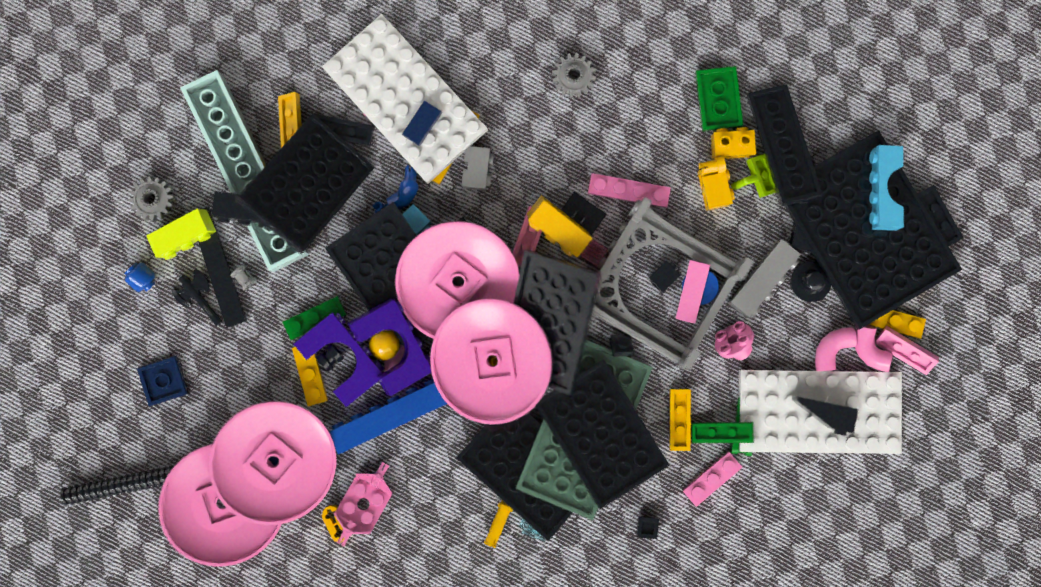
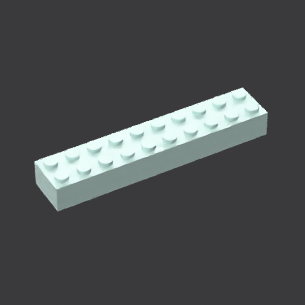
(235, 155)

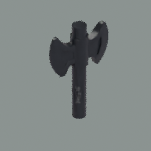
(192, 290)

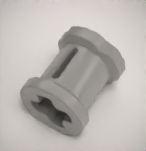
(243, 277)

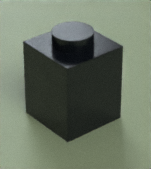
(664, 276)

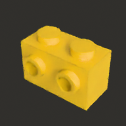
(733, 143)

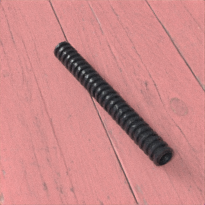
(114, 486)

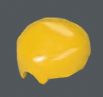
(384, 345)

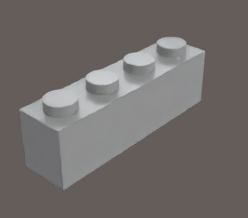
(764, 278)

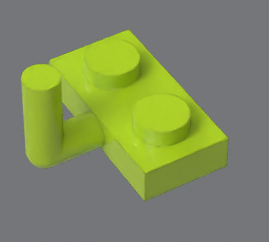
(759, 176)

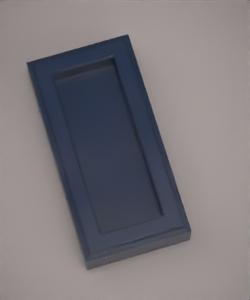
(422, 123)

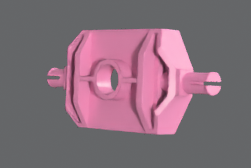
(363, 521)

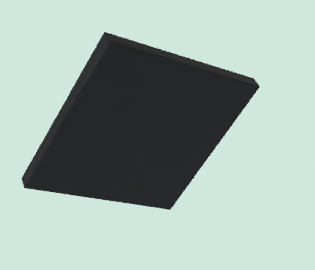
(583, 212)

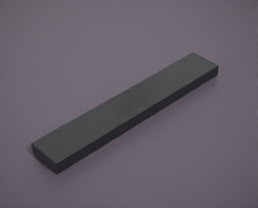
(221, 280)

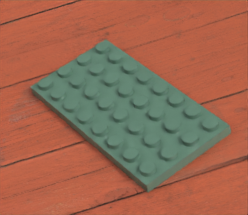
(547, 469)

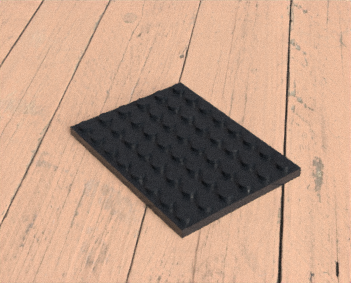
(867, 266)

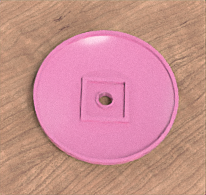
(449, 251)
(463, 367)
(280, 491)
(198, 525)

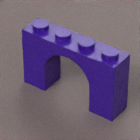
(332, 330)
(413, 364)

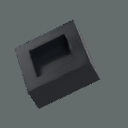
(621, 345)
(647, 527)

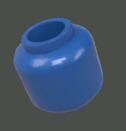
(140, 277)

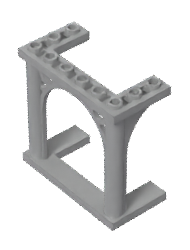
(645, 218)

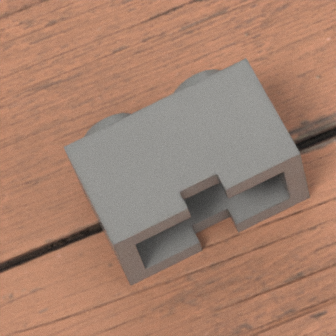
(478, 162)

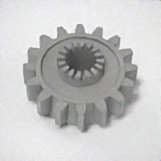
(569, 85)
(162, 200)

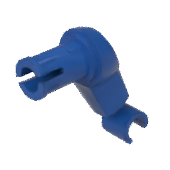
(405, 193)

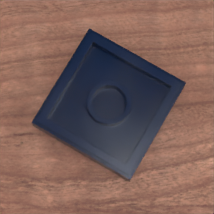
(163, 380)

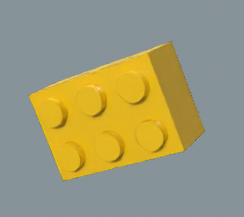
(558, 227)

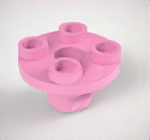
(735, 341)

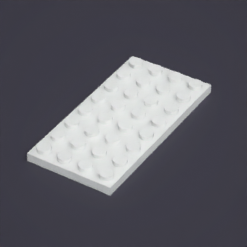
(390, 85)
(787, 427)

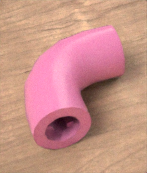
(830, 345)
(869, 351)

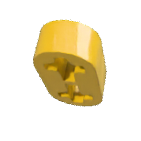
(330, 524)

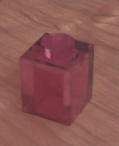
(593, 252)

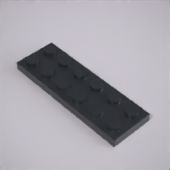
(784, 145)

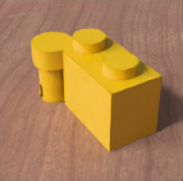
(715, 184)

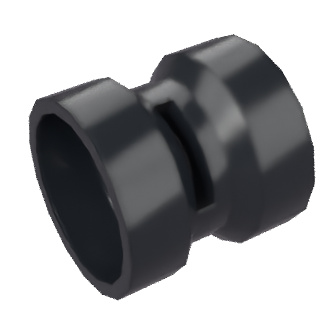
(330, 357)

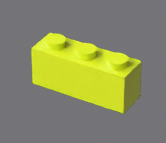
(181, 234)

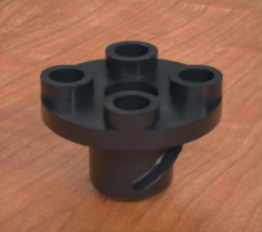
(809, 282)

